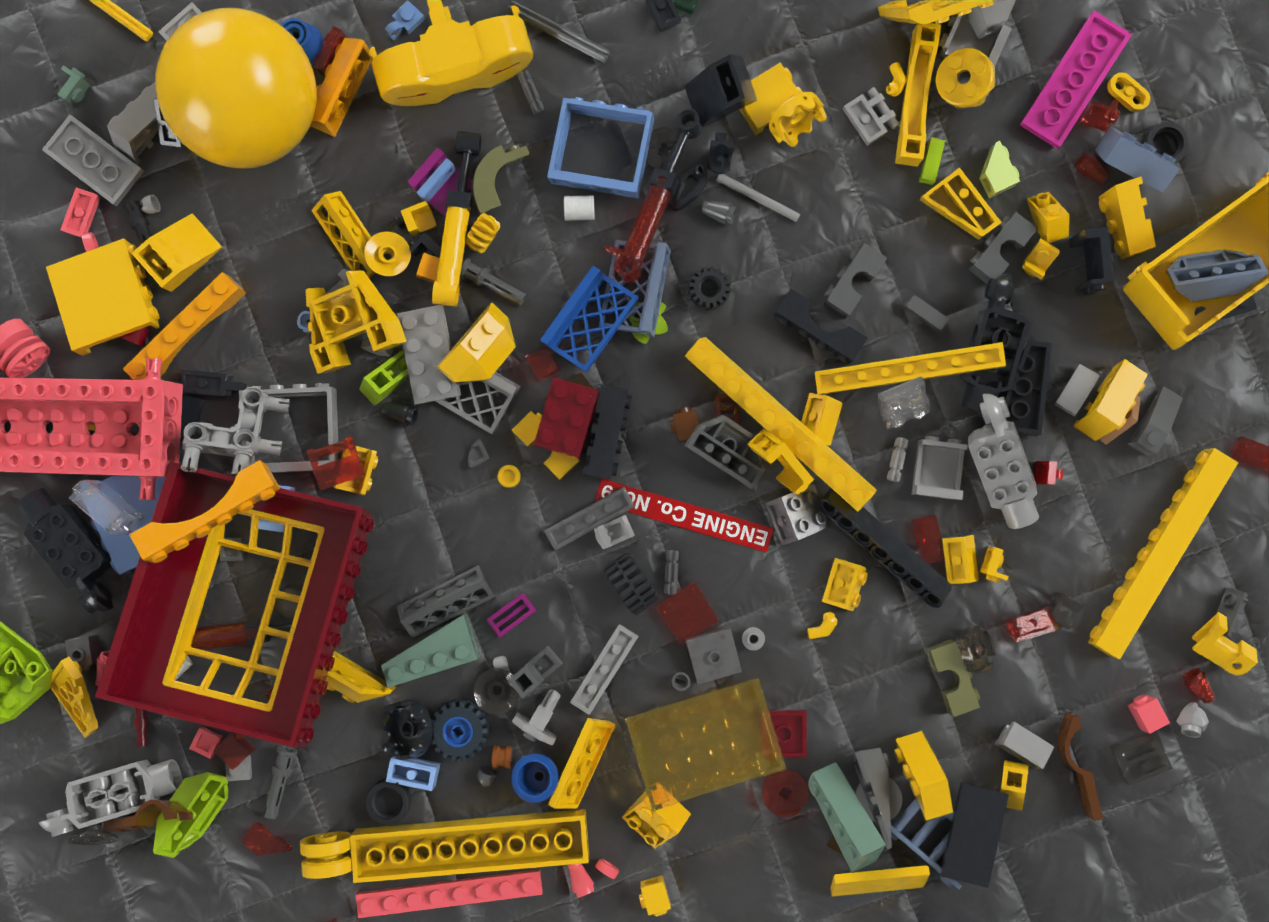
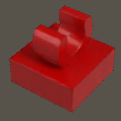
(1046, 472)

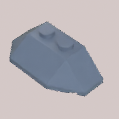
(1215, 274)

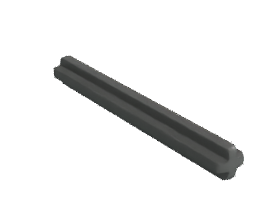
(561, 33)

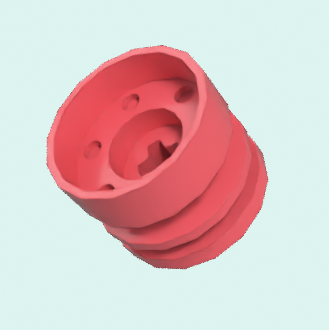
(20, 350)

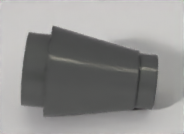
(720, 211)

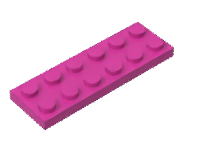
(1075, 79)

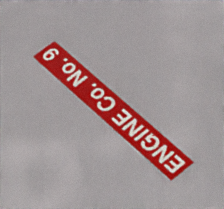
(692, 517)

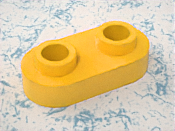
(1129, 90)

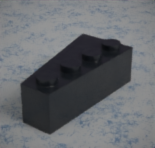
(1029, 389)

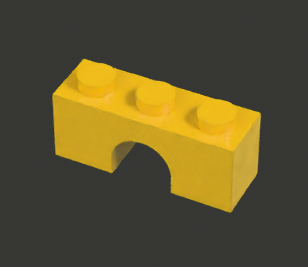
(527, 431)

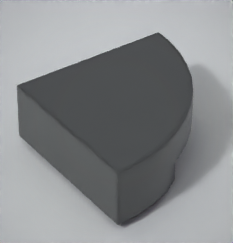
(477, 454)

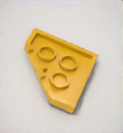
(73, 695)

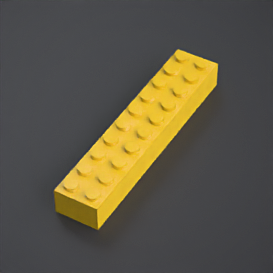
(469, 846)

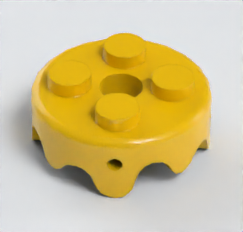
(976, 89)
(796, 117)

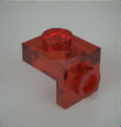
(1100, 115)

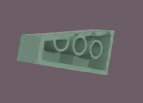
(846, 817)

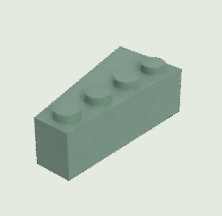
(439, 651)

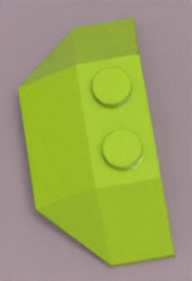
(203, 797)

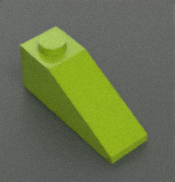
(385, 378)

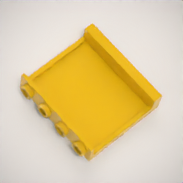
(102, 295)

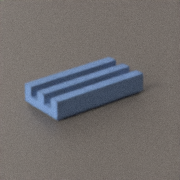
(436, 180)

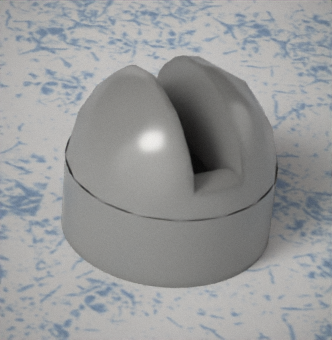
(150, 204)

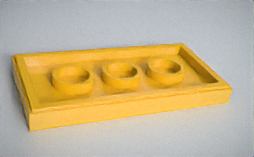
(582, 764)
(879, 880)

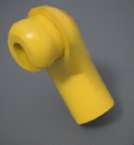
(899, 81)
(825, 628)

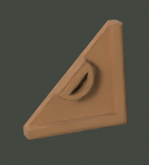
(1132, 418)

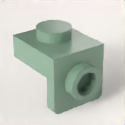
(75, 87)

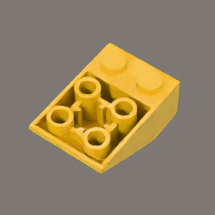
(177, 252)

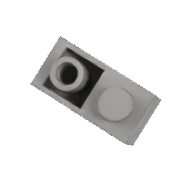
(990, 19)

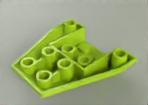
(23, 674)

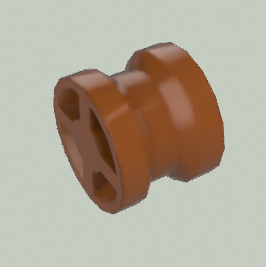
(502, 757)

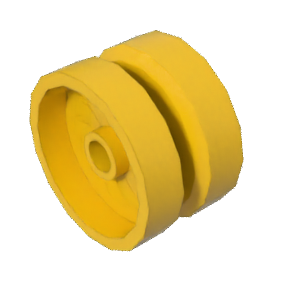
(326, 855)

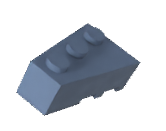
(1137, 159)

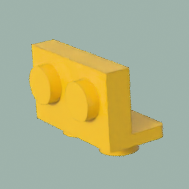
(362, 484)

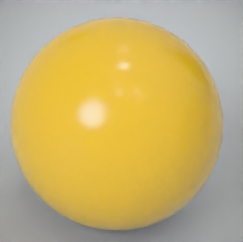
(236, 88)

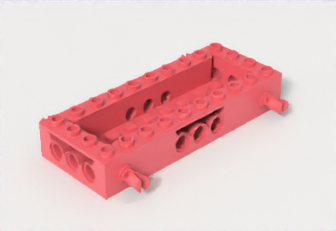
(112, 408)

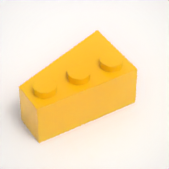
(1113, 401)

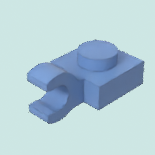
(406, 19)

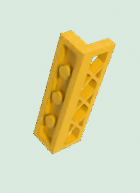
(350, 227)

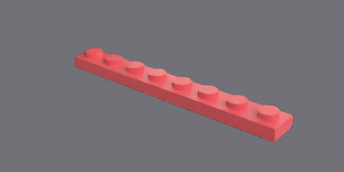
(449, 893)

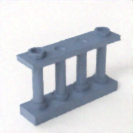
(921, 836)

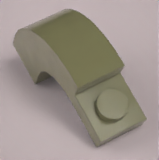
(483, 179)

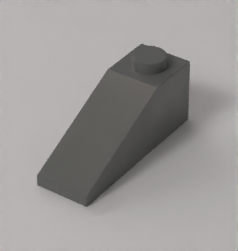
(1156, 423)

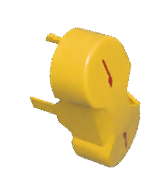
(452, 58)

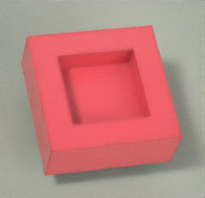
(205, 742)

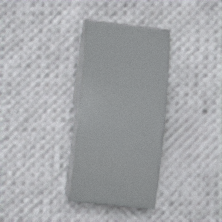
(1077, 390)

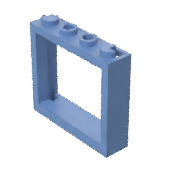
(599, 109)

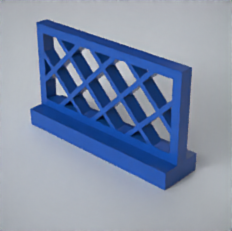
(571, 313)

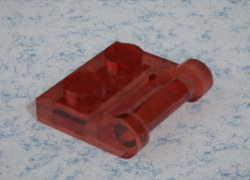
(337, 470)

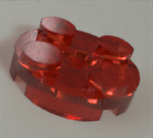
(796, 799)

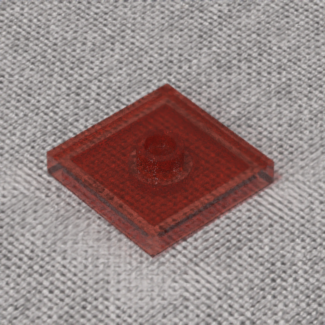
(687, 613)

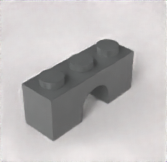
(1013, 232)
(864, 263)

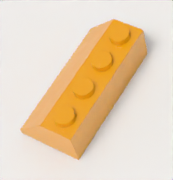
(340, 85)

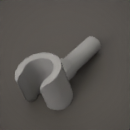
(501, 662)

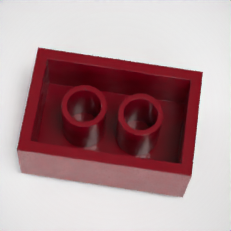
(566, 418)

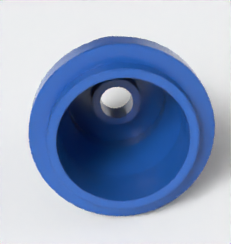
(309, 39)
(525, 780)

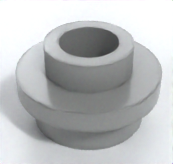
(753, 631)

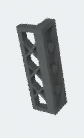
(442, 598)

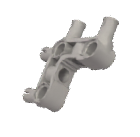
(226, 440)

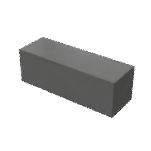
(926, 313)

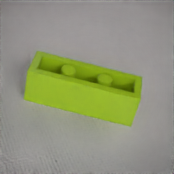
(931, 161)

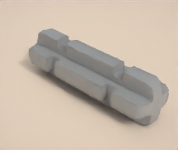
(897, 459)

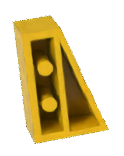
(962, 204)
(1127, 218)
(925, 775)

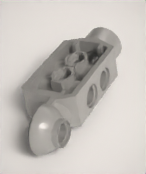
(1003, 465)
(113, 794)

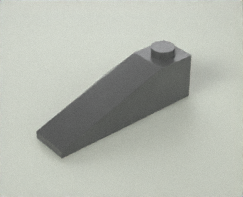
(874, 778)

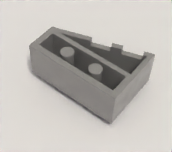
(135, 125)

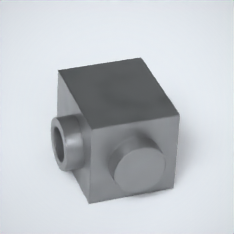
(83, 651)

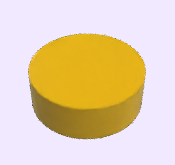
(509, 476)

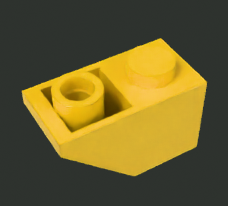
(1049, 217)
(1014, 783)

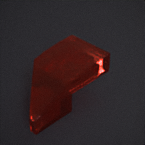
(263, 842)

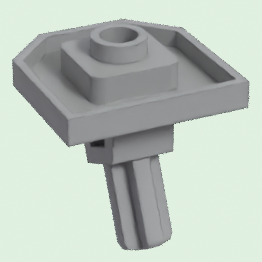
(534, 728)

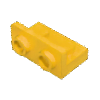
(845, 584)

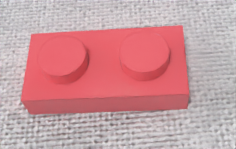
(80, 212)

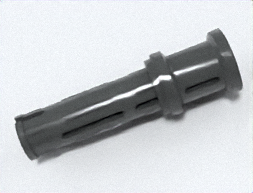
(481, 280)
(281, 771)

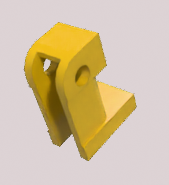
(1223, 650)

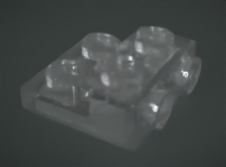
(903, 403)

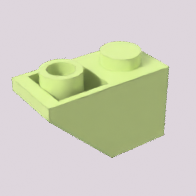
(998, 171)

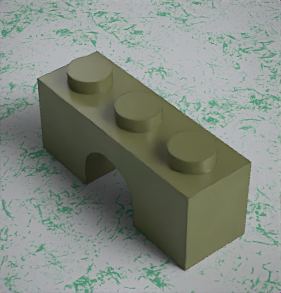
(961, 695)

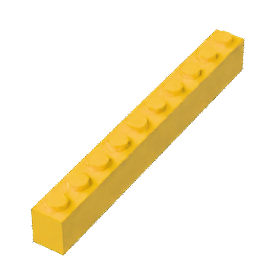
(781, 423)
(1162, 552)

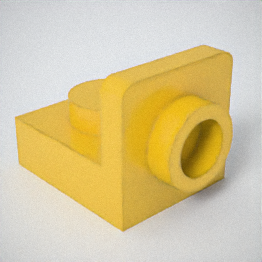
(1040, 259)
(992, 561)

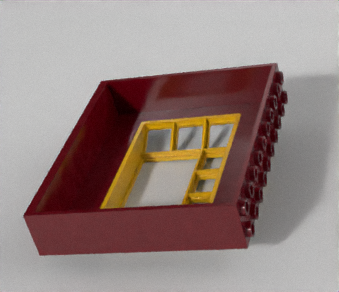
(170, 595)

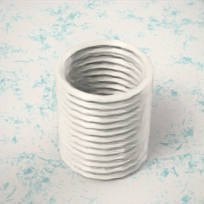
(579, 208)

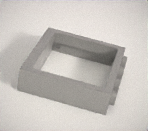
(301, 390)

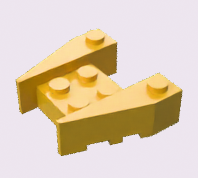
(348, 314)

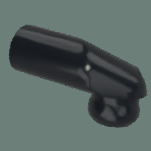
(395, 227)

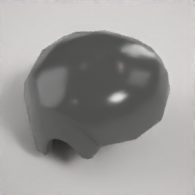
(285, 608)

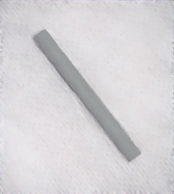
(758, 197)

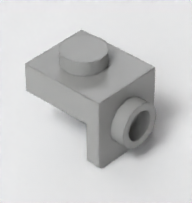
(613, 532)

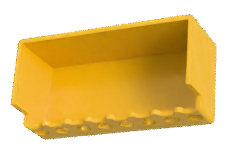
(1238, 228)

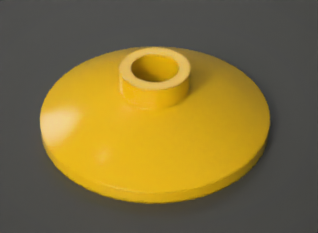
(387, 243)

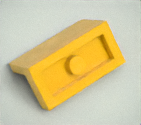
(821, 416)
(960, 559)

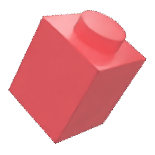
(1148, 713)

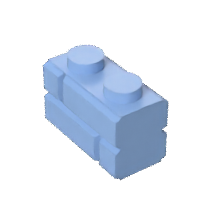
(413, 772)

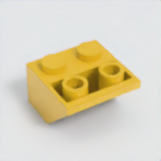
(657, 825)

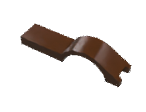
(1084, 777)
(147, 815)

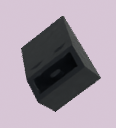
(720, 89)

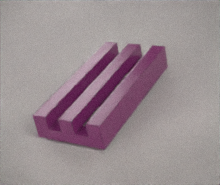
(527, 603)

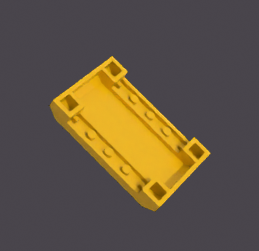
(929, 10)

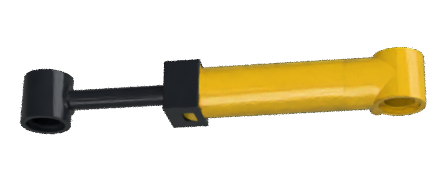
(459, 210)

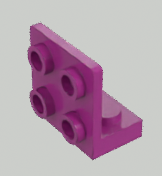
(438, 201)

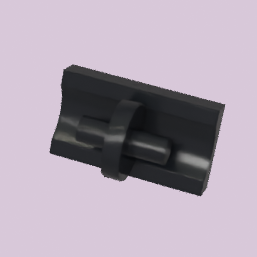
(720, 153)

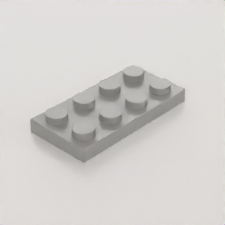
(93, 160)
(424, 350)

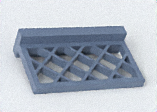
(653, 293)

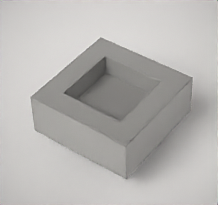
(241, 772)

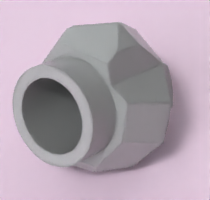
(1192, 720)

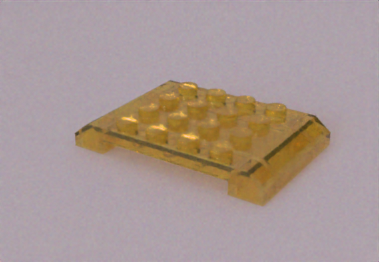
(705, 744)

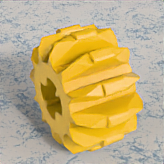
(482, 233)

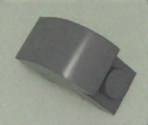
(535, 671)

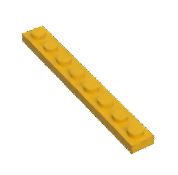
(909, 368)

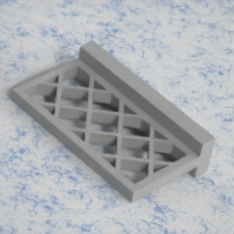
(497, 382)

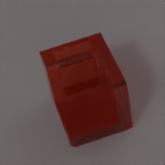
(542, 364)
(234, 750)

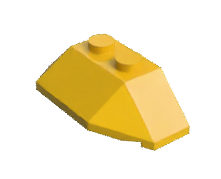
(480, 348)
(355, 681)

